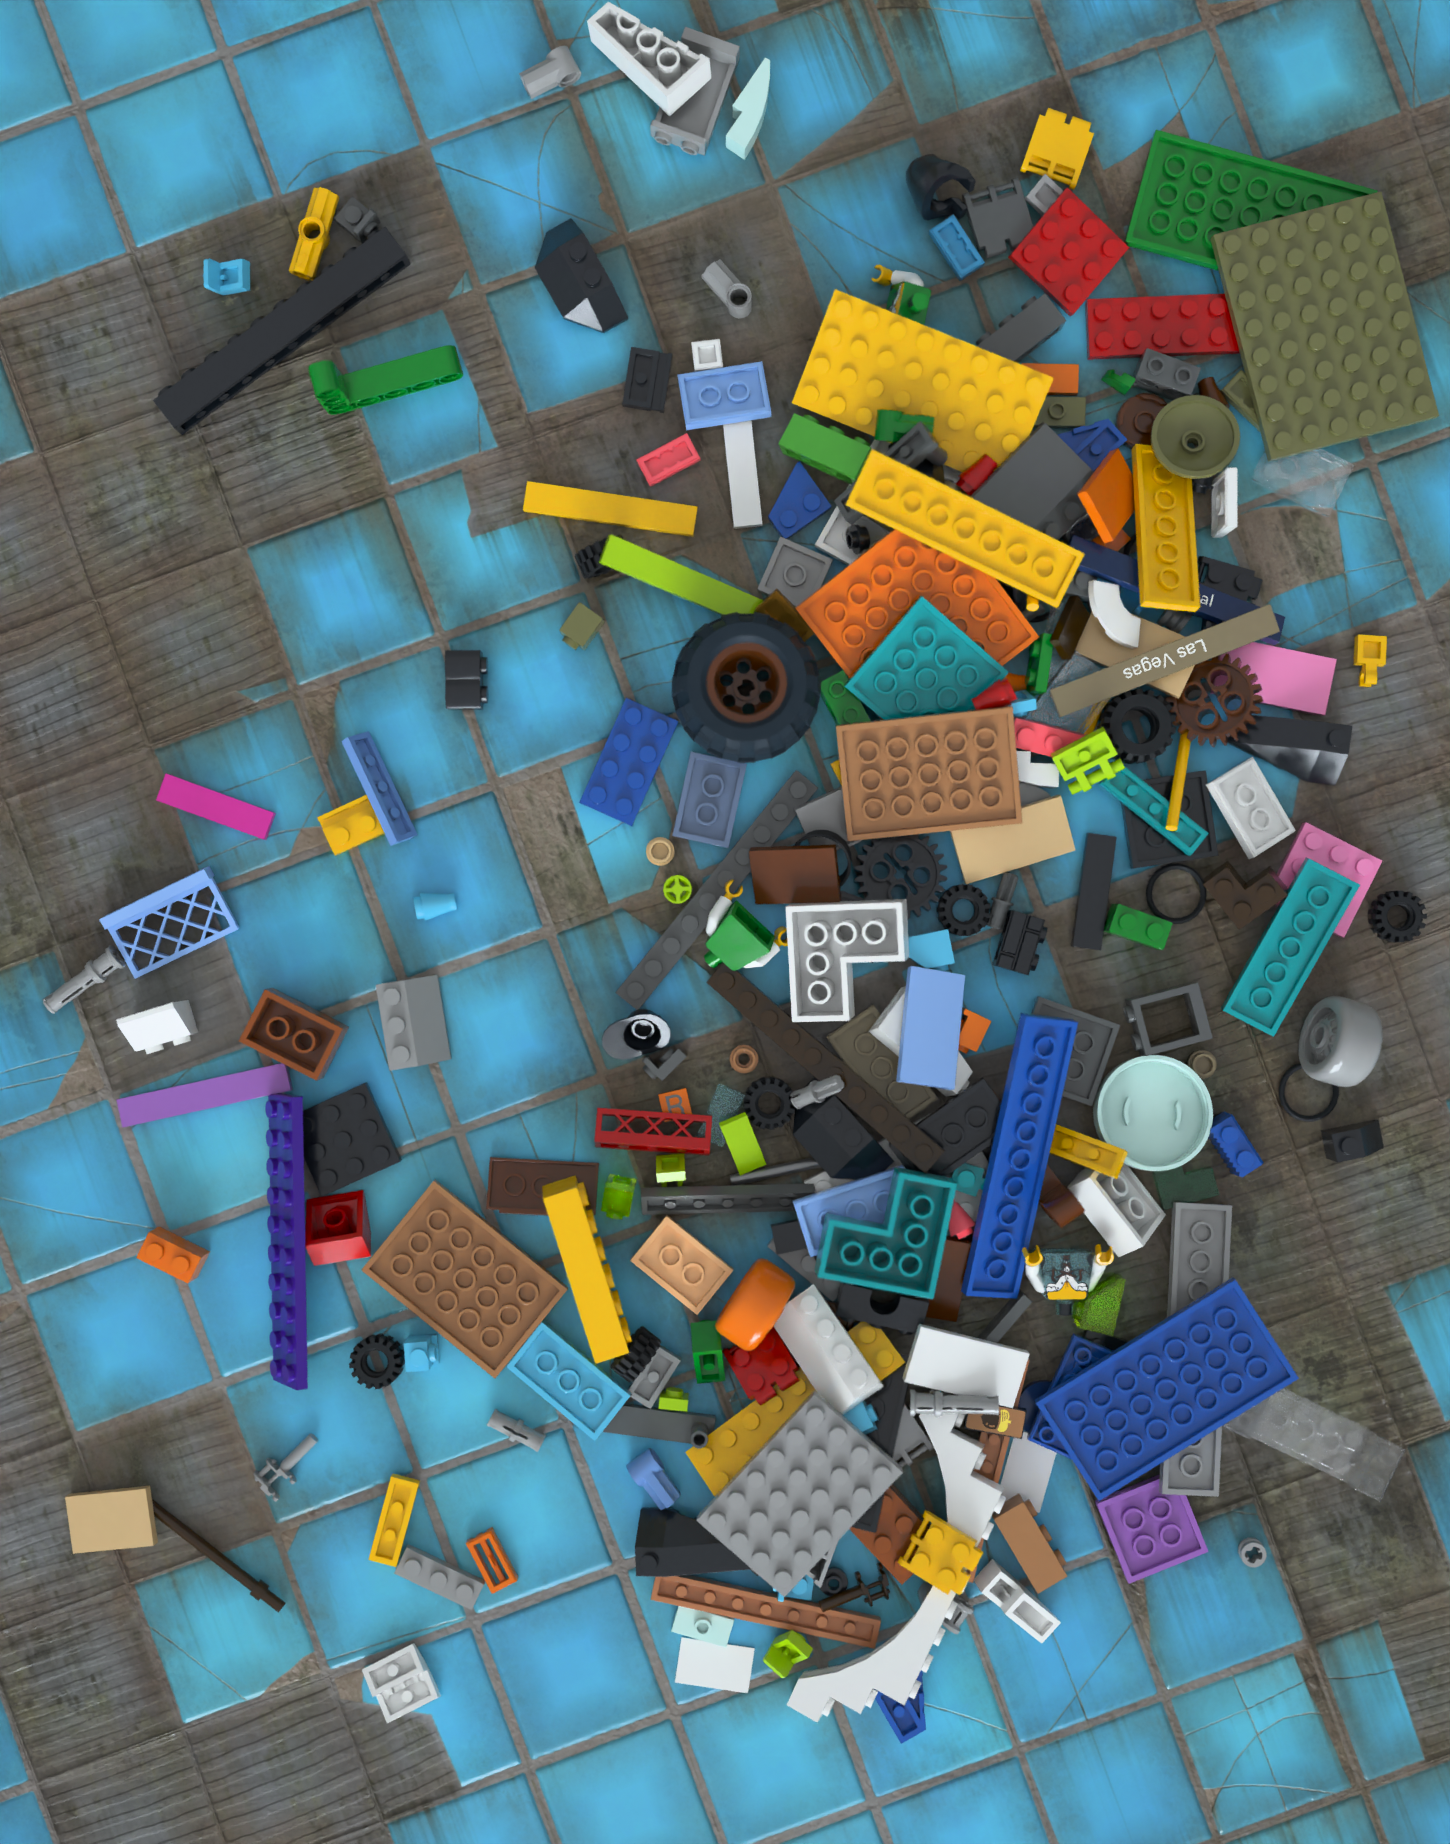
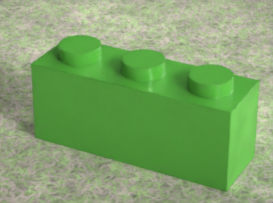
(824, 448)

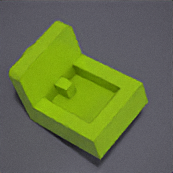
(786, 1651)

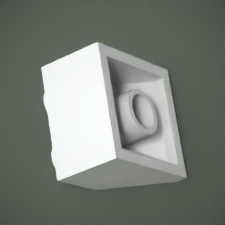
(158, 1026)

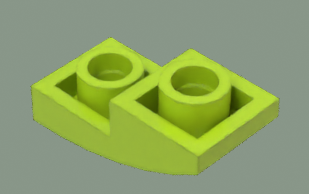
(742, 1143)

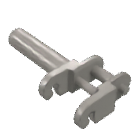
(283, 1469)

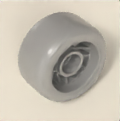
(1340, 1041)

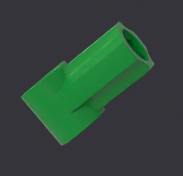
(895, 424)

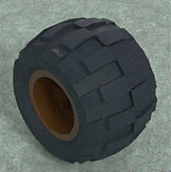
(764, 646)

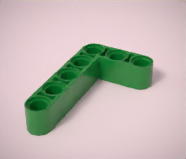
(383, 381)

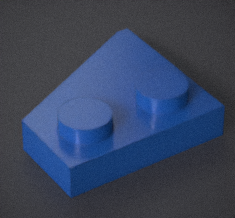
(1094, 441)
(798, 503)
(905, 1719)

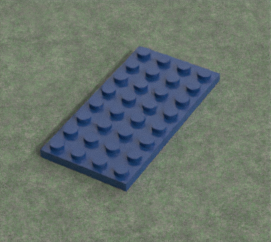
(1166, 1389)

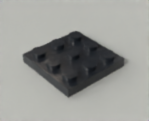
(1151, 848)
(346, 1140)

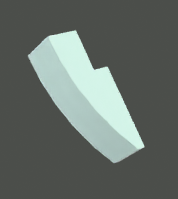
(749, 112)

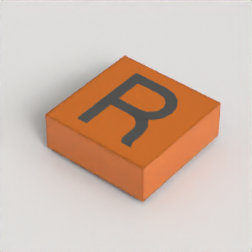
(675, 1102)

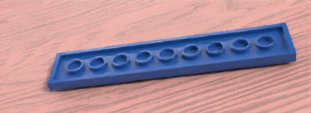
(1019, 1155)

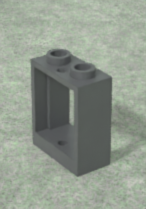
(1196, 1013)

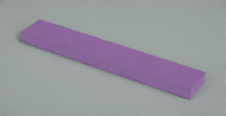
(204, 1094)

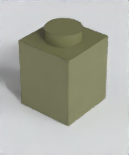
(581, 627)

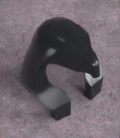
(926, 176)

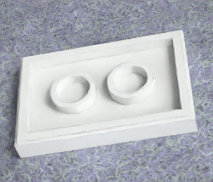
(1250, 808)

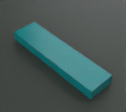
(1154, 809)

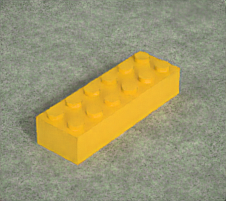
(588, 1276)

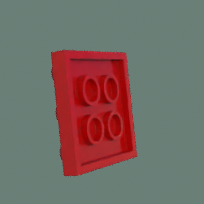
(1068, 252)

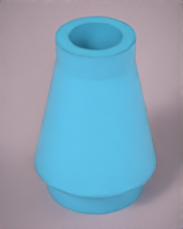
(433, 904)

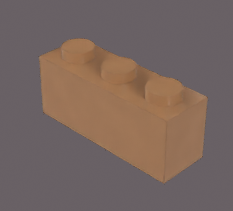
(1030, 1543)

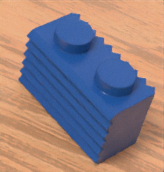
(1233, 1145)

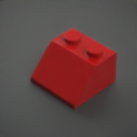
(337, 1228)

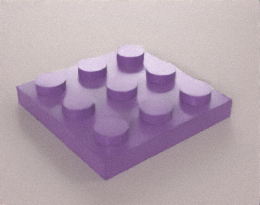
(1150, 1529)

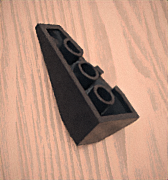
(1302, 747)
(679, 1546)

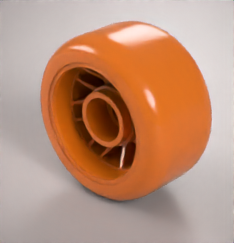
(755, 1304)

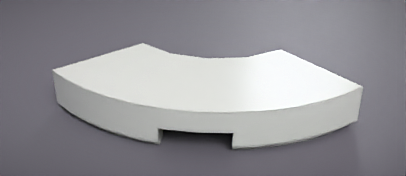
(1112, 614)

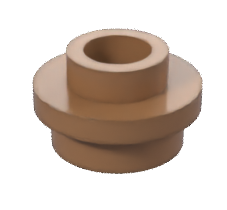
(743, 1068)

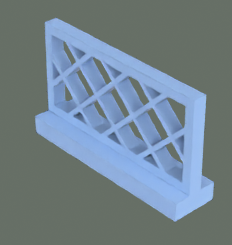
(159, 899)

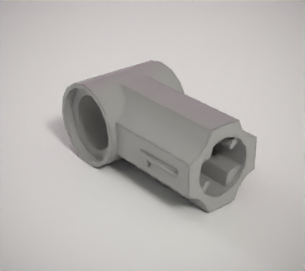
(556, 70)
(727, 288)

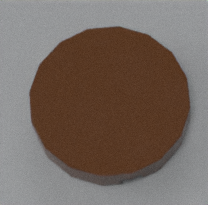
(1137, 418)

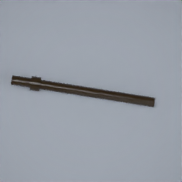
(259, 1590)

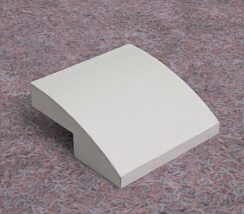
(401, 1682)

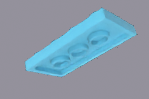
(569, 1380)

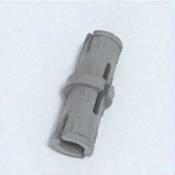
(516, 1430)

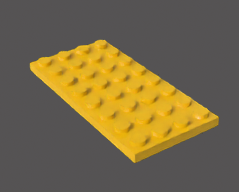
(888, 362)

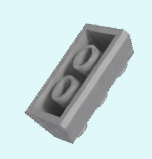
(413, 1022)

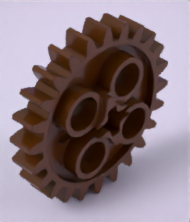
(1236, 687)

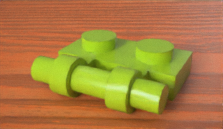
(1085, 754)

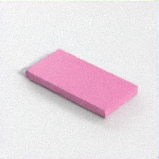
(1287, 676)

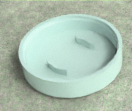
(1153, 1112)

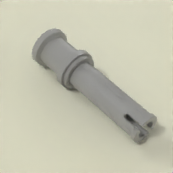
(94, 972)
(937, 1404)

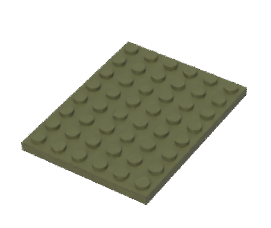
(1324, 326)

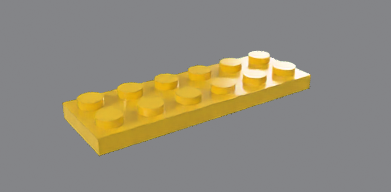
(1164, 535)

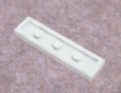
(742, 474)

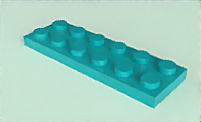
(1290, 946)

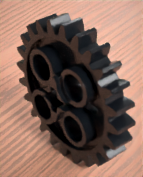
(920, 857)

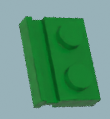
(1039, 665)

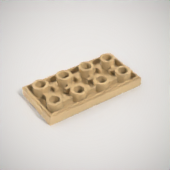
(1101, 649)
(1009, 847)

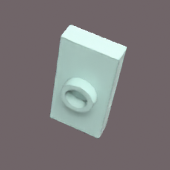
(703, 1625)

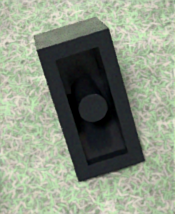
(1352, 1141)

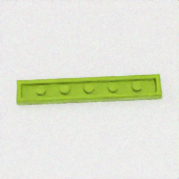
(675, 578)

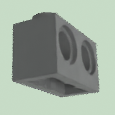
(1165, 375)

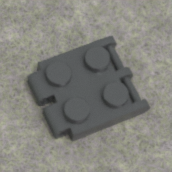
(998, 218)

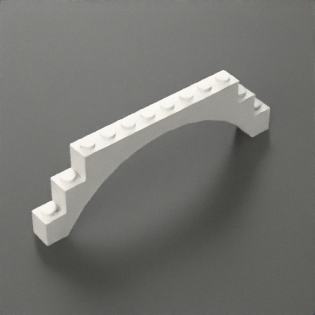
(898, 1661)

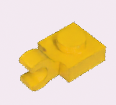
(1370, 654)

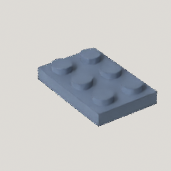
(709, 800)

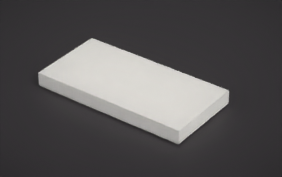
(965, 1365)

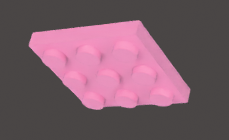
(1336, 856)

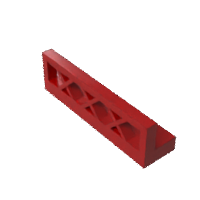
(652, 1142)

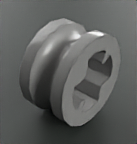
(1247, 1545)

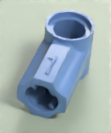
(649, 1472)

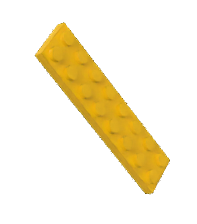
(964, 528)
(747, 1431)

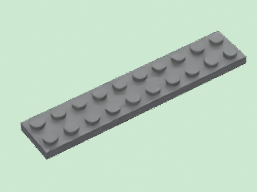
(1196, 1267)

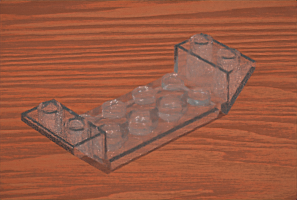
(1322, 1440)

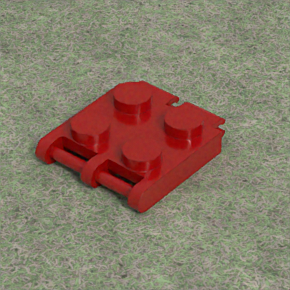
(763, 1367)

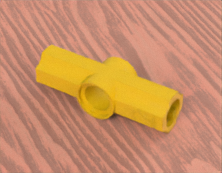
(318, 217)

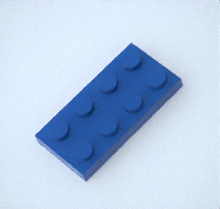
(629, 762)

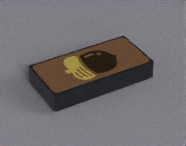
(1008, 1423)

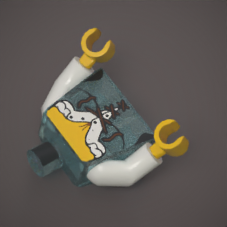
(1065, 1273)

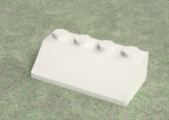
(826, 1351)

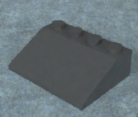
(1038, 484)

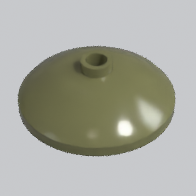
(1200, 422)

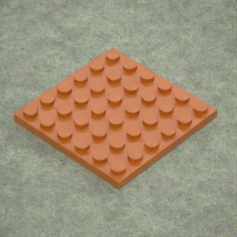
(881, 585)

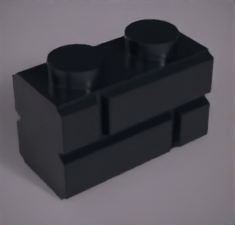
(1019, 942)

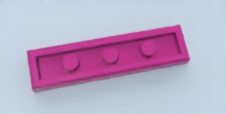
(215, 806)

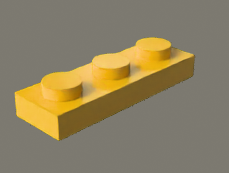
(1087, 1151)
(394, 1520)

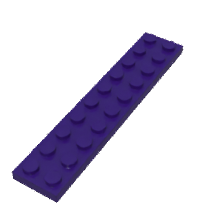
(287, 1240)

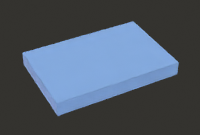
(724, 395)

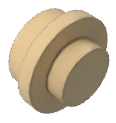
(660, 851)

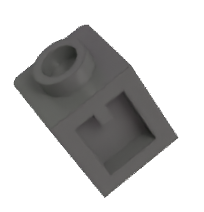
(357, 219)
(669, 1061)

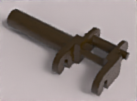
(857, 1591)

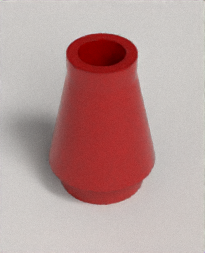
(976, 474)
(996, 695)

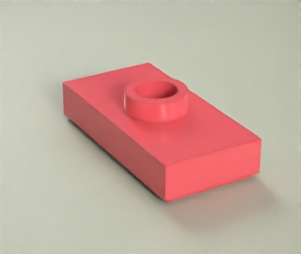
(668, 460)

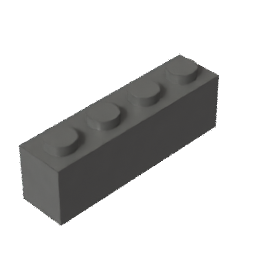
(1025, 331)

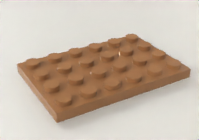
(929, 773)
(465, 1278)

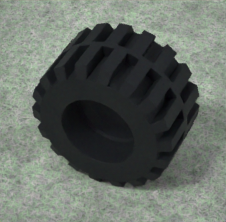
(1158, 717)

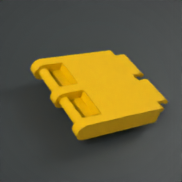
(1058, 147)
(941, 1555)

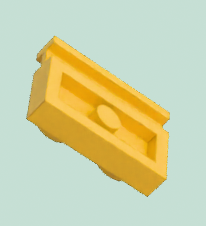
(350, 825)

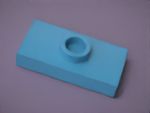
(956, 247)

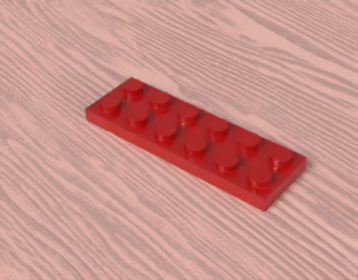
(1162, 323)

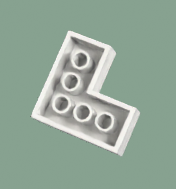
(827, 941)

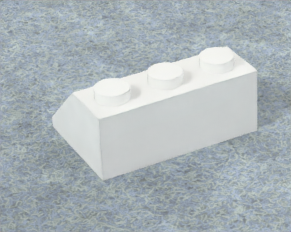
(1118, 1208)

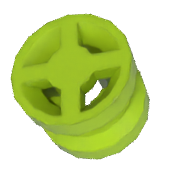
(675, 886)

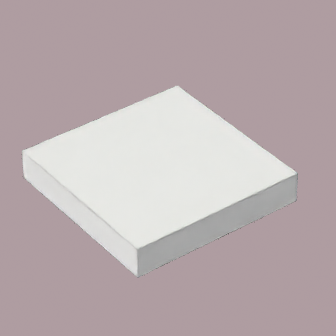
(1224, 503)

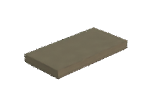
(877, 1063)

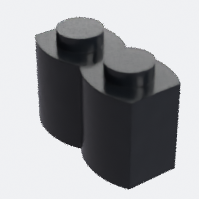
(465, 679)

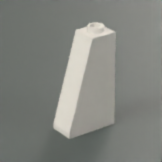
(888, 1031)

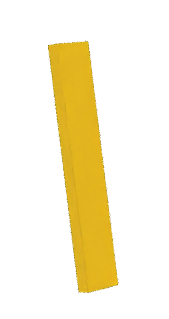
(610, 508)

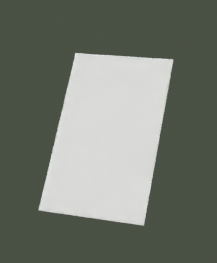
(1027, 1471)
(714, 1665)

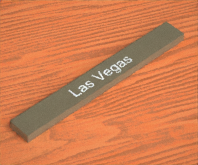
(1164, 660)

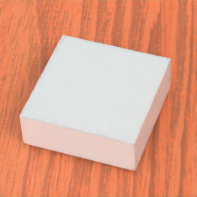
(707, 355)

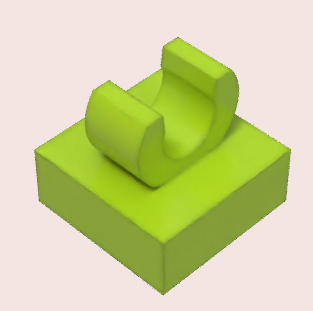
(670, 1169)

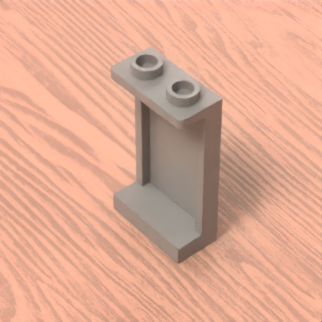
(696, 119)

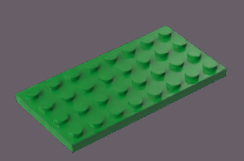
(1205, 190)

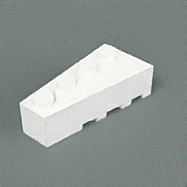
(652, 61)

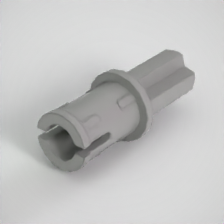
(816, 1091)

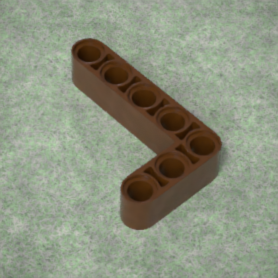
(1057, 1199)

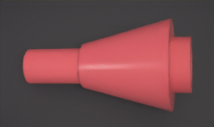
(960, 1222)

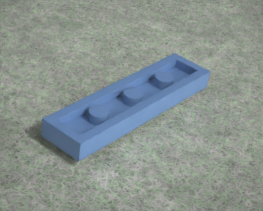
(379, 788)

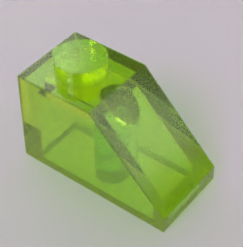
(618, 1196)
(1101, 1307)

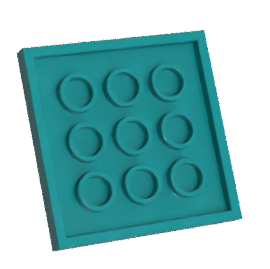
(924, 668)

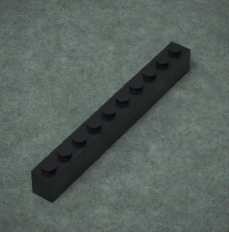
(282, 330)

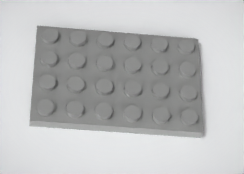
(799, 1493)

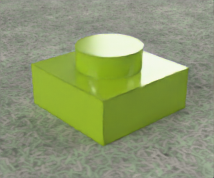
(673, 1399)

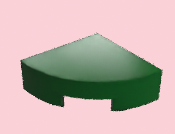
(1119, 383)

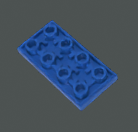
(1077, 1356)

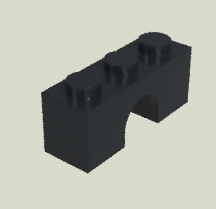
(901, 1313)

